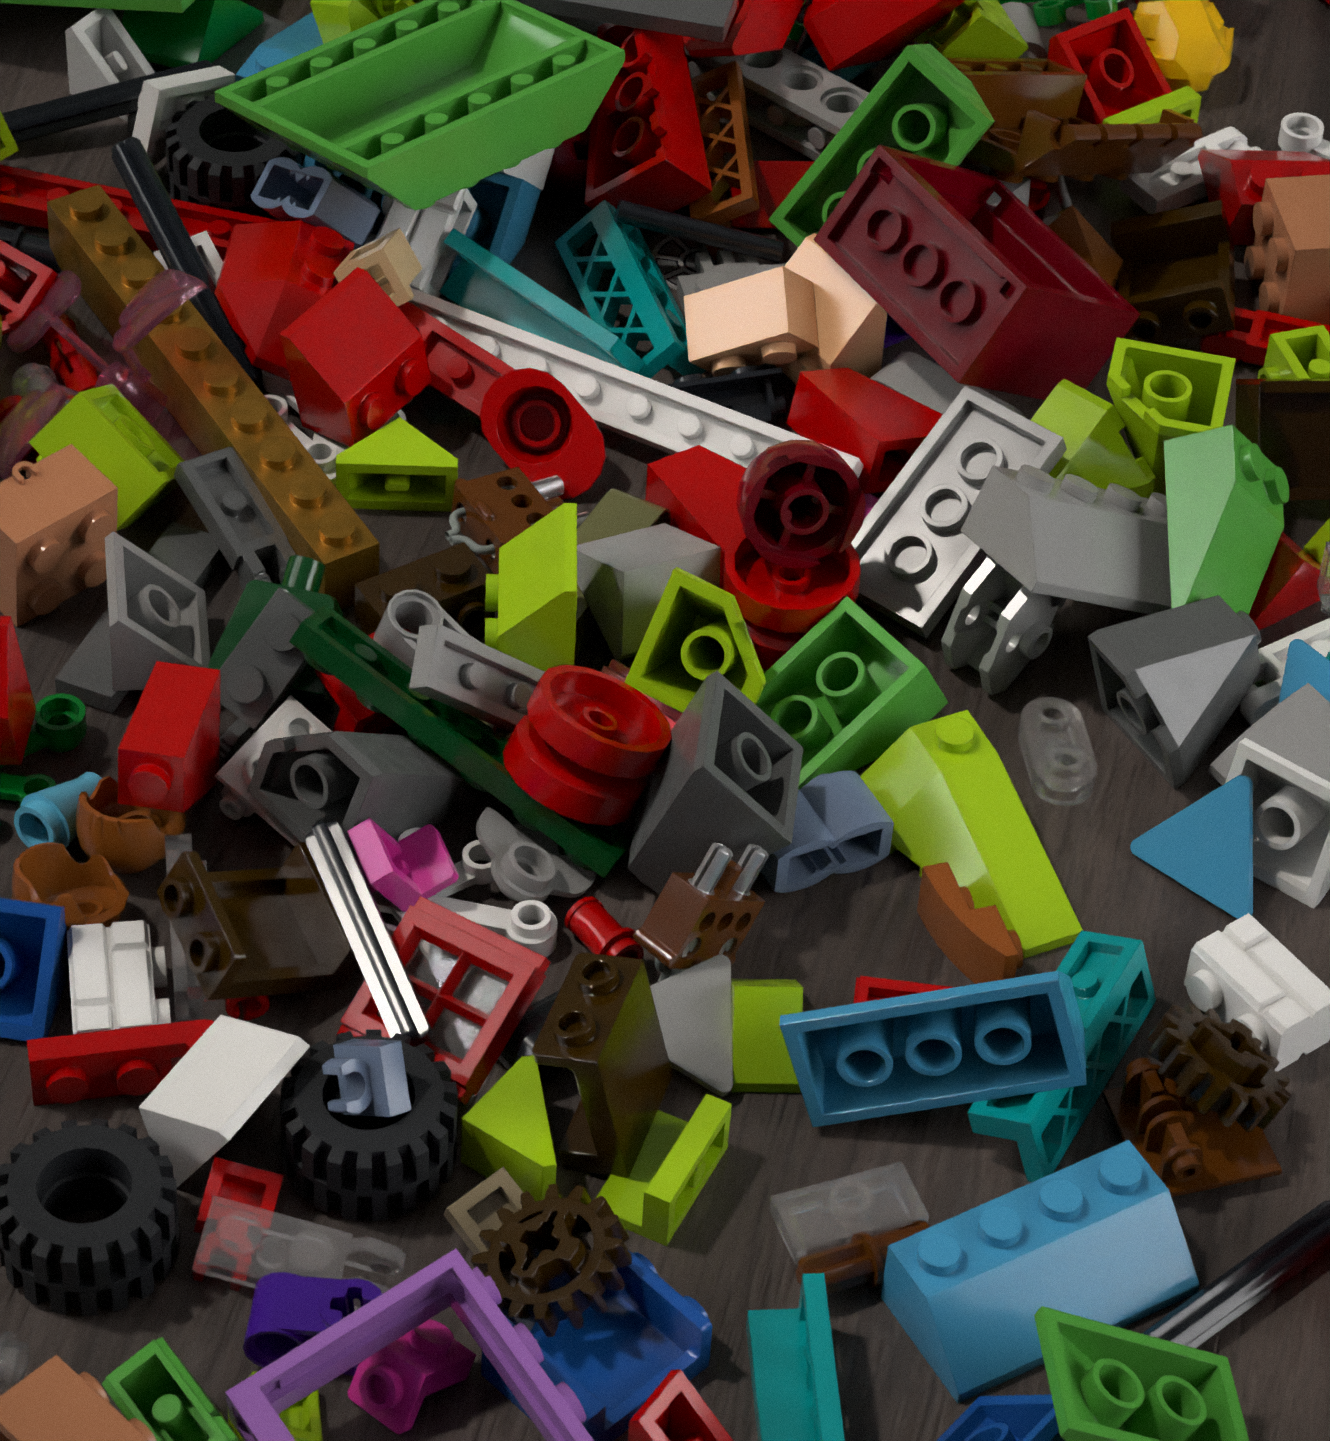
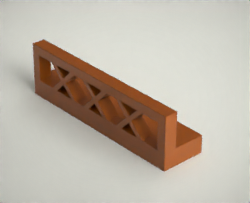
(734, 138)

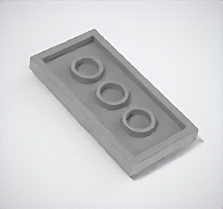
(912, 537)

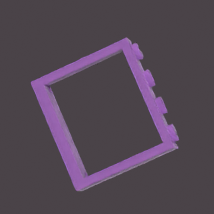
(444, 1283)

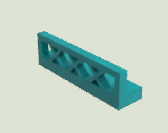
(635, 283)
(505, 294)
(1102, 976)
(795, 1369)

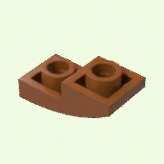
(968, 936)

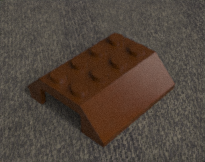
(1041, 136)

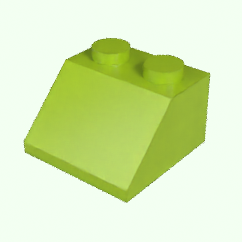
(118, 445)
(536, 593)

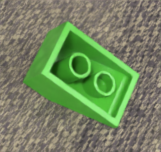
(1221, 516)
(847, 692)
(1134, 1385)

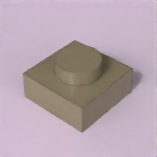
(478, 1208)

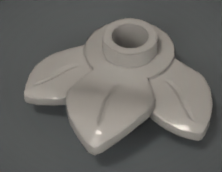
(528, 861)

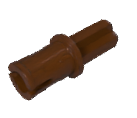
(858, 1261)

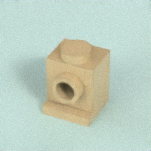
(388, 262)

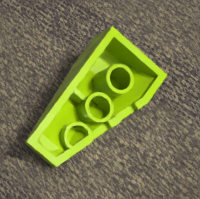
(961, 808)

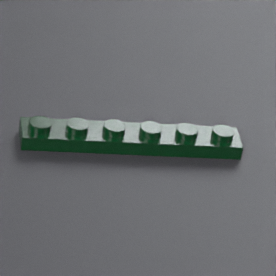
(465, 741)

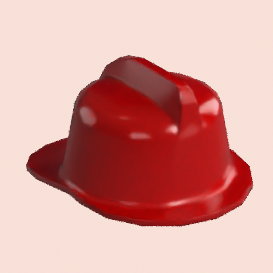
(543, 430)

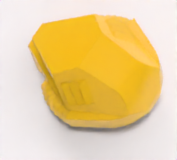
(1186, 40)

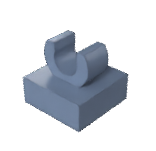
(369, 1078)

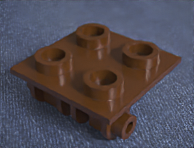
(1181, 1144)

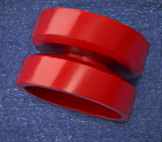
(785, 602)
(586, 745)

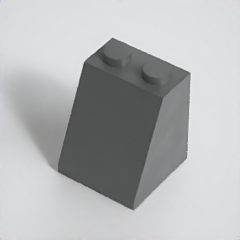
(720, 781)

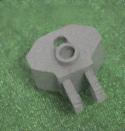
(998, 626)

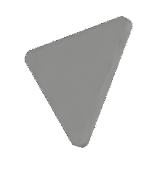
(697, 1022)

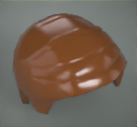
(122, 833)
(86, 890)

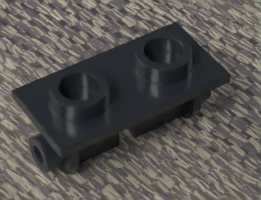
(744, 390)

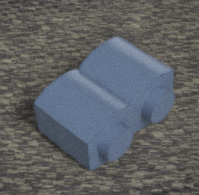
(316, 198)
(834, 831)

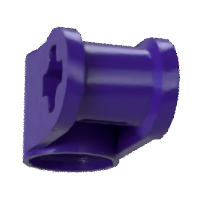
(295, 1308)

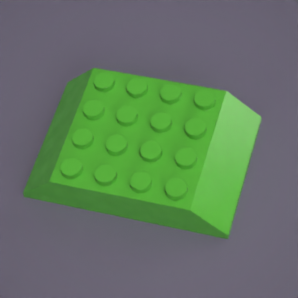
(433, 95)

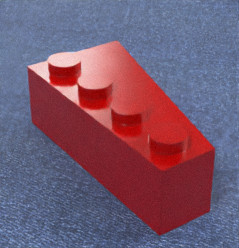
(647, 127)

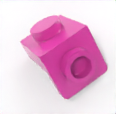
(403, 868)
(404, 1372)

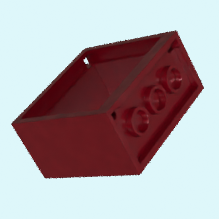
(974, 280)

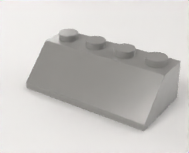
(1075, 538)

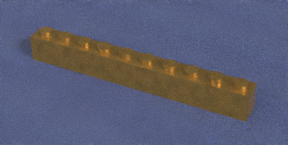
(212, 392)

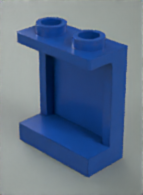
(624, 1351)

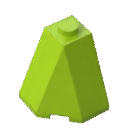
(1166, 396)
(1092, 440)
(689, 638)

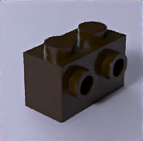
(449, 576)

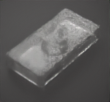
(835, 1210)

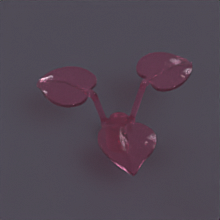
(142, 314)

